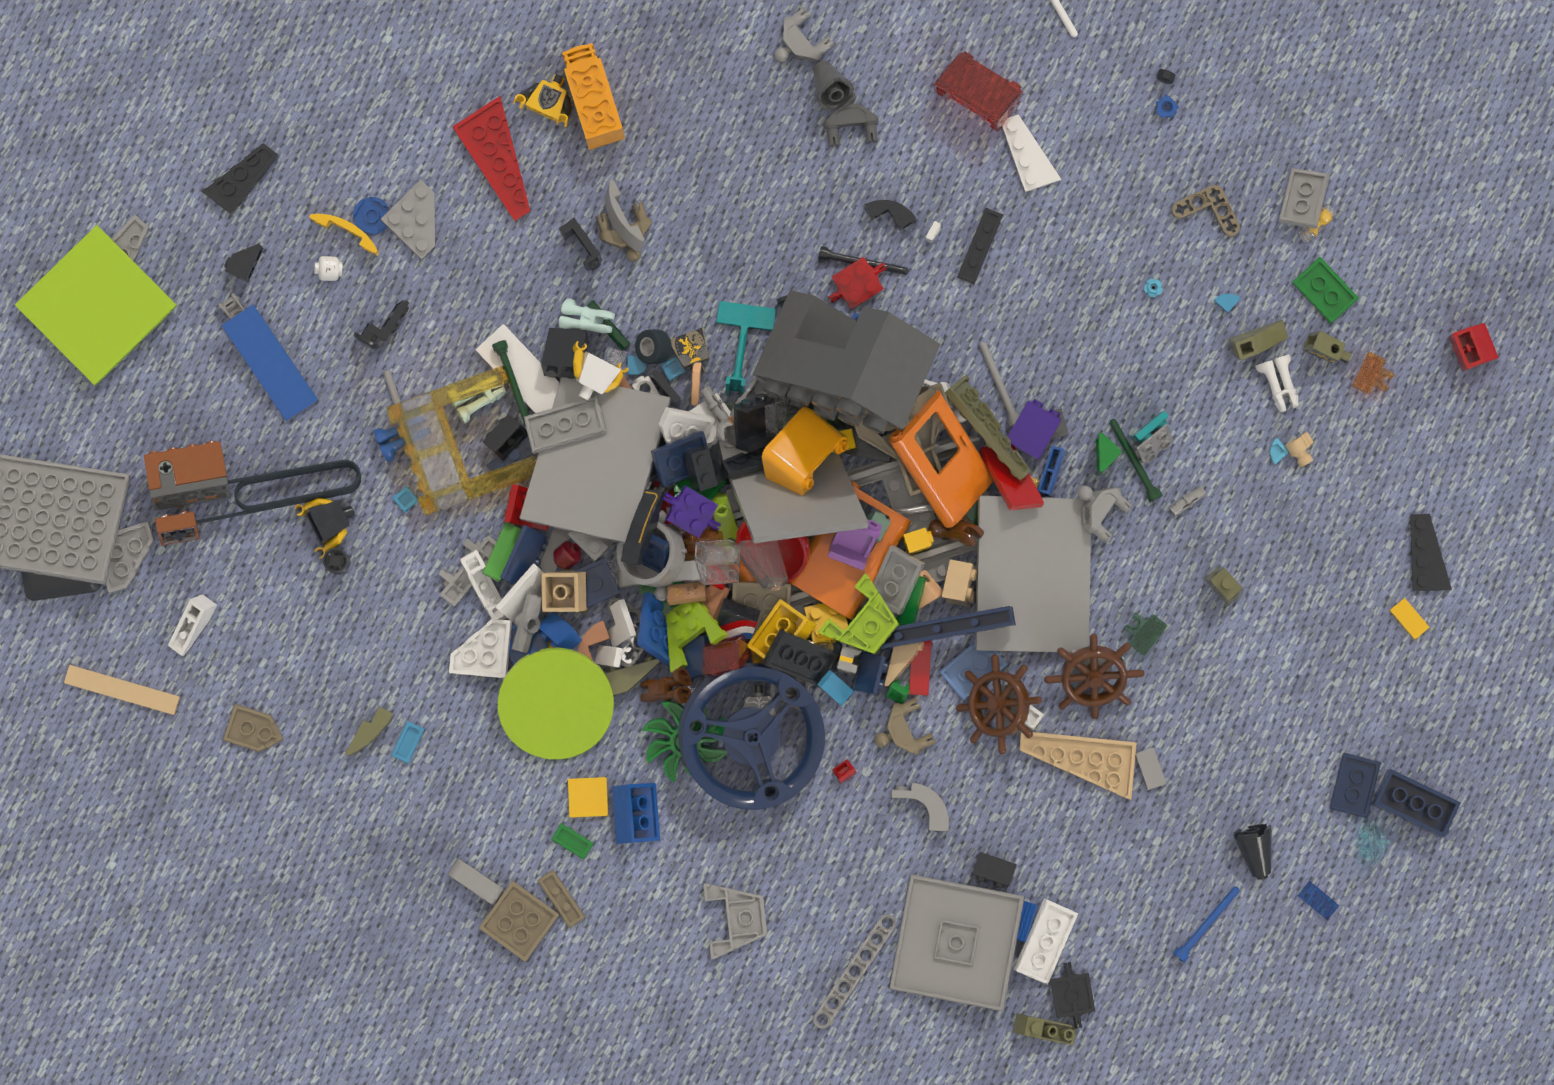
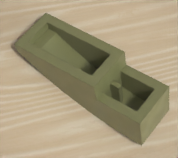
(370, 731)

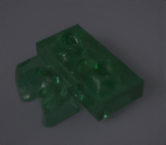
(1145, 632)

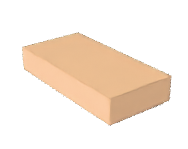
(696, 384)

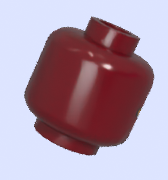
(567, 555)

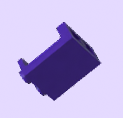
(1034, 428)

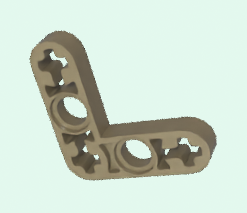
(1208, 201)

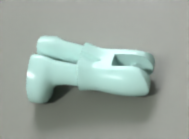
(590, 318)

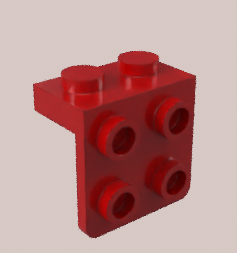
(515, 505)

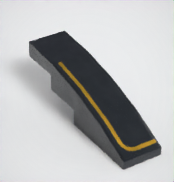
(641, 527)

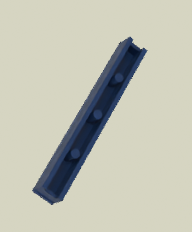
(950, 627)

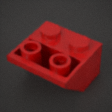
(1473, 346)

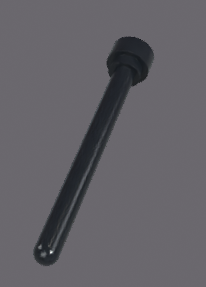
(826, 255)

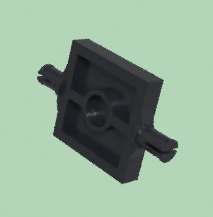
(1072, 995)

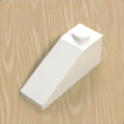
(192, 623)

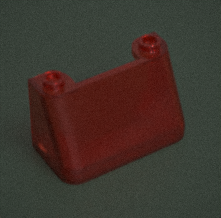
(978, 89)

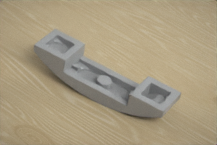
(631, 235)

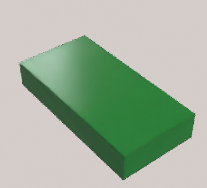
(572, 841)

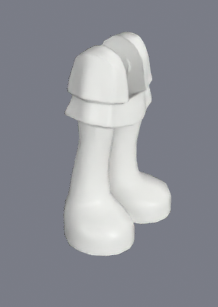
(1289, 390)

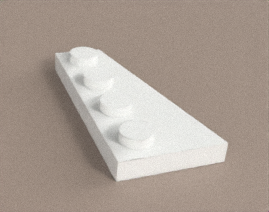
(1028, 157)

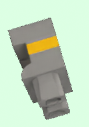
(846, 659)

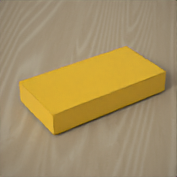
(1409, 618)

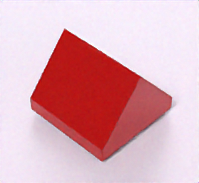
(844, 771)

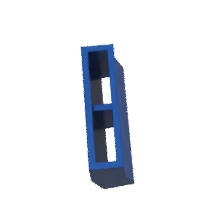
(1055, 472)

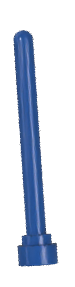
(1183, 951)

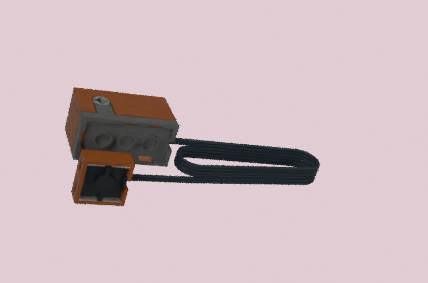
(200, 475)

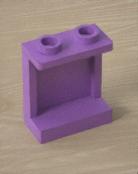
(854, 545)

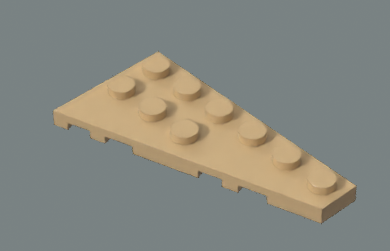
(1092, 759)

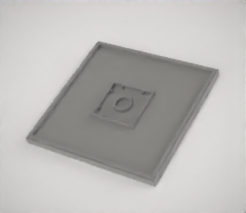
(782, 514)
(957, 942)

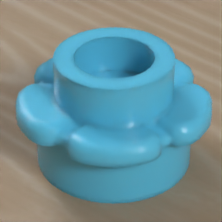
(1148, 287)

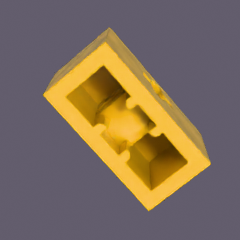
(918, 541)

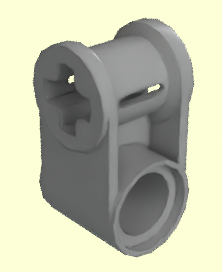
(232, 306)

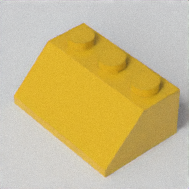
(784, 618)

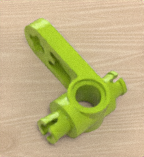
(724, 515)

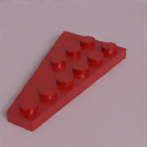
(491, 147)

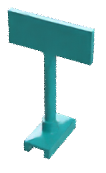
(745, 317)

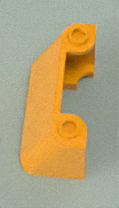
(800, 450)

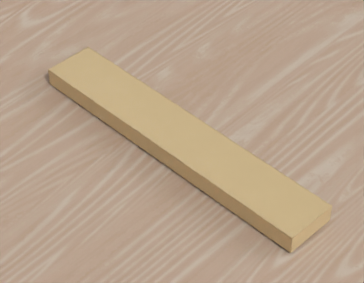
(122, 689)

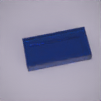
(1318, 900)

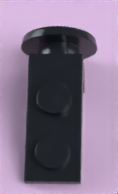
(372, 332)

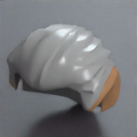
(726, 432)

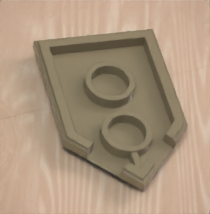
(252, 729)

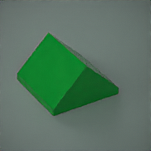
(1105, 452)

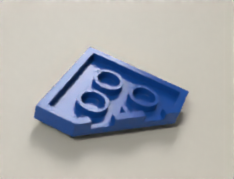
(653, 629)

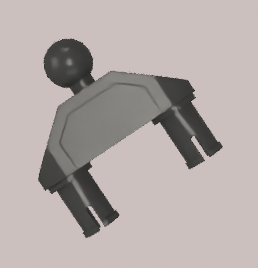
(851, 116)

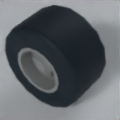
(653, 346)

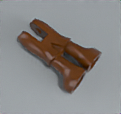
(960, 532)
(662, 688)

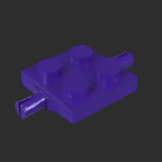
(691, 511)

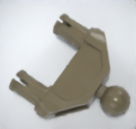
(611, 237)
(900, 732)

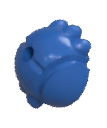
(1171, 107)

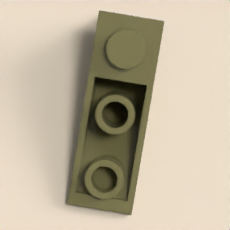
(1258, 340)
(626, 678)
(1044, 1029)

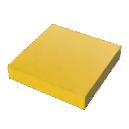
(588, 797)

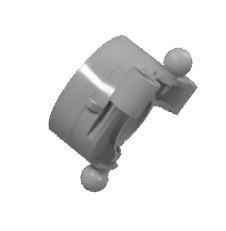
(674, 571)

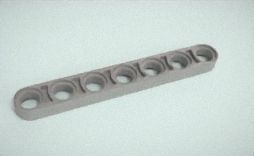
(856, 961)

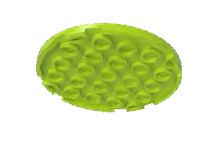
(555, 703)

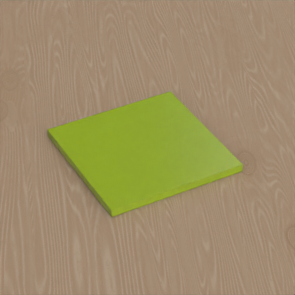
(96, 305)

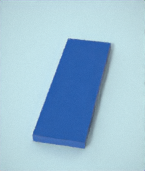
(269, 362)

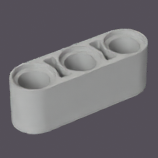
(475, 881)

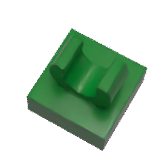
(897, 692)

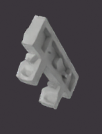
(458, 583)

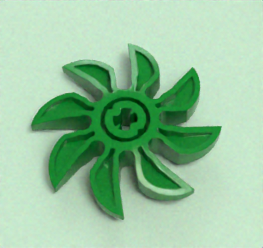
(660, 745)

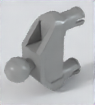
(797, 43)
(1097, 506)

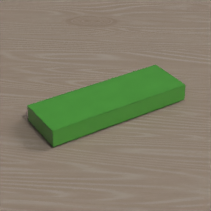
(501, 551)

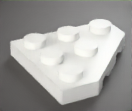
(679, 424)
(484, 652)

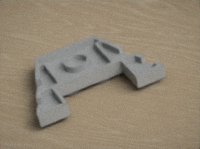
(744, 917)

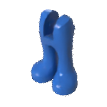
(388, 449)

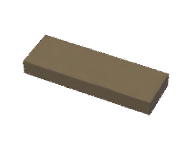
(561, 898)

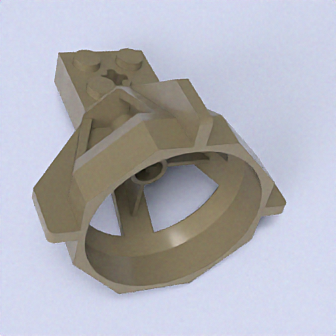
(925, 436)

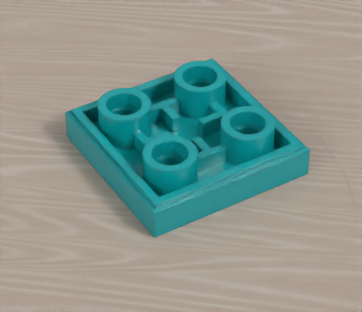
(1145, 431)

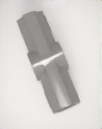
(527, 623)

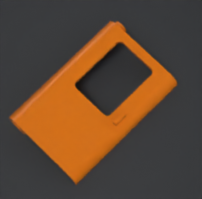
(961, 479)
(835, 581)

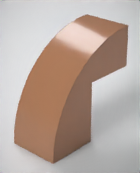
(595, 635)

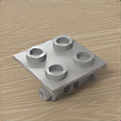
(1159, 440)

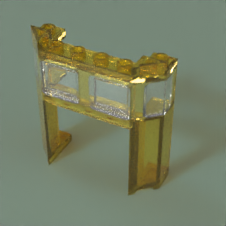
(435, 451)

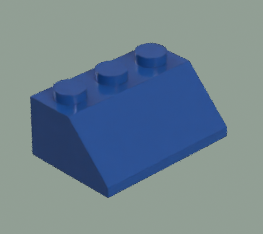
(636, 813)

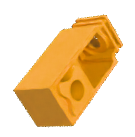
(592, 96)

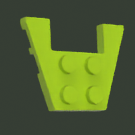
(684, 625)
(870, 626)

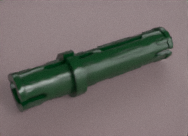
(615, 335)

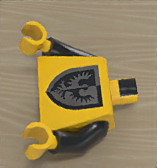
(547, 100)

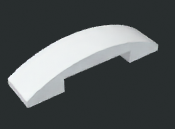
(482, 585)

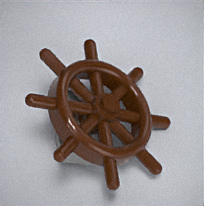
(1094, 667)
(1008, 703)

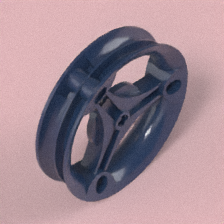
(750, 750)

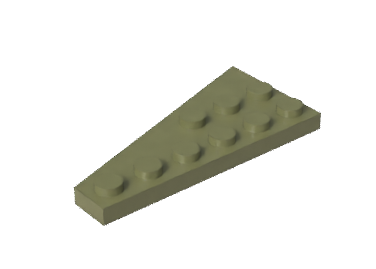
(986, 425)

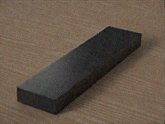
(980, 246)

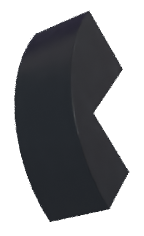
(900, 214)

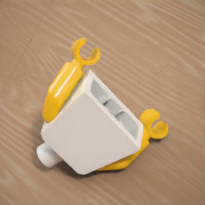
(595, 373)

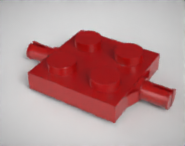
(857, 282)

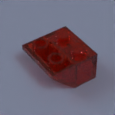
(725, 655)

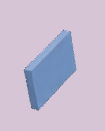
(973, 660)

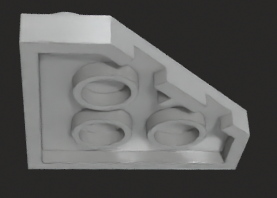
(414, 219)
(128, 554)

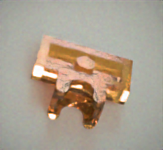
(1372, 374)

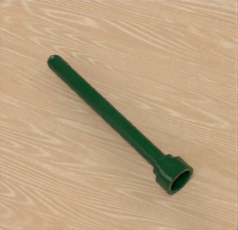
(501, 350)
(1152, 492)

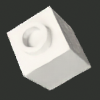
(641, 381)

